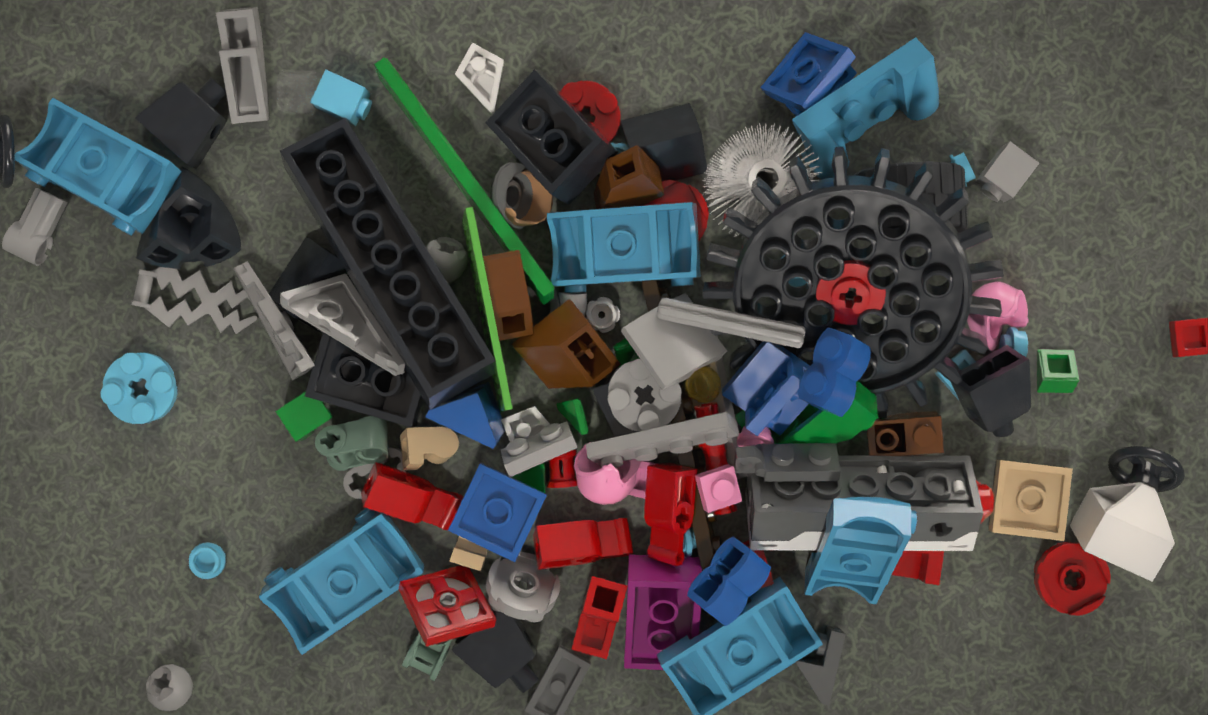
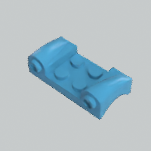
(898, 81)
(99, 167)
(625, 245)
(860, 545)
(341, 580)
(742, 655)

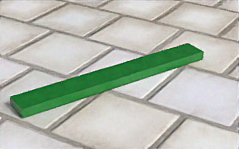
(463, 177)

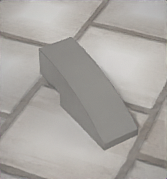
(243, 64)

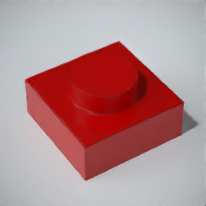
(1189, 337)

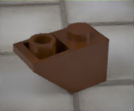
(628, 181)
(509, 294)
(906, 434)

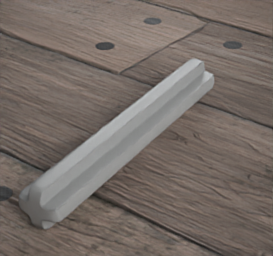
(731, 322)

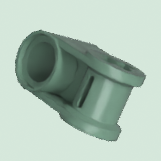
(359, 443)
(428, 658)

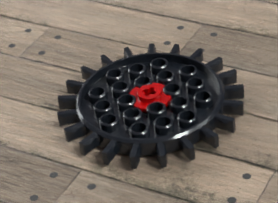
(869, 205)

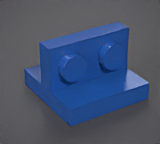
(810, 73)
(768, 388)
(497, 512)

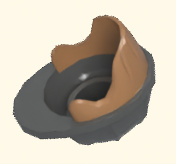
(520, 196)

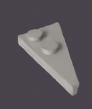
(342, 314)
(276, 324)

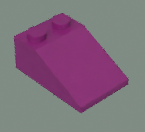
(658, 608)

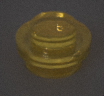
(703, 385)

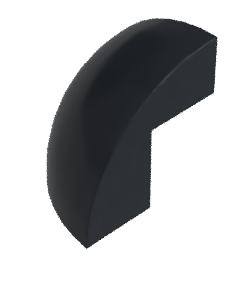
(190, 227)

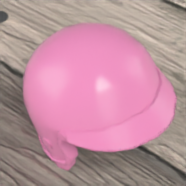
(1013, 312)
(605, 483)

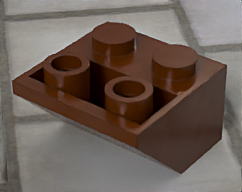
(566, 350)

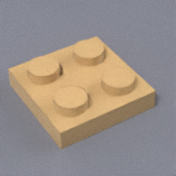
(1030, 500)

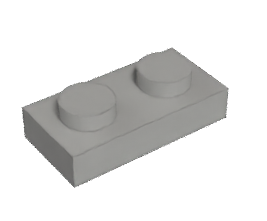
(527, 453)

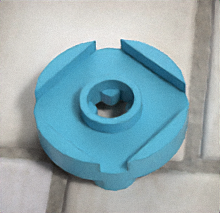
(118, 388)

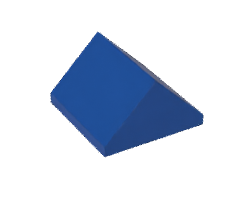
(472, 415)

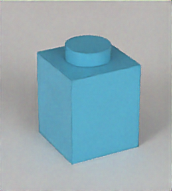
(342, 98)

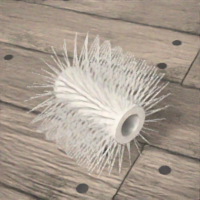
(749, 168)

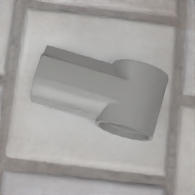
(33, 231)

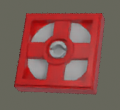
(446, 604)

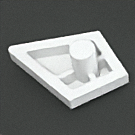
(481, 75)
(524, 424)

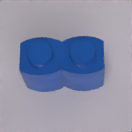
(836, 367)
(729, 581)

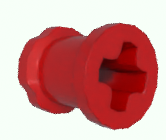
(568, 478)

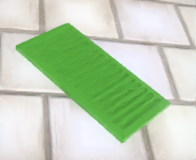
(486, 308)

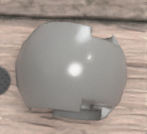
(448, 256)
(169, 687)

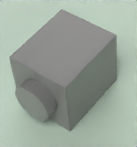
(1006, 173)

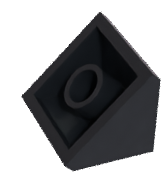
(670, 140)
(308, 266)

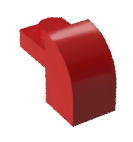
(599, 617)

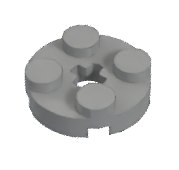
(623, 398)
(517, 602)

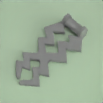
(209, 300)

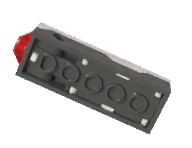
(939, 489)

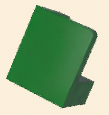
(303, 416)

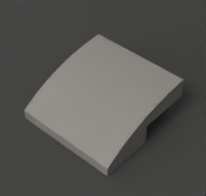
(671, 348)

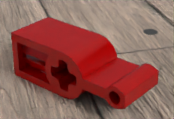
(409, 497)
(669, 509)
(581, 542)

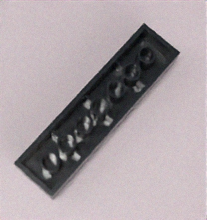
(388, 263)

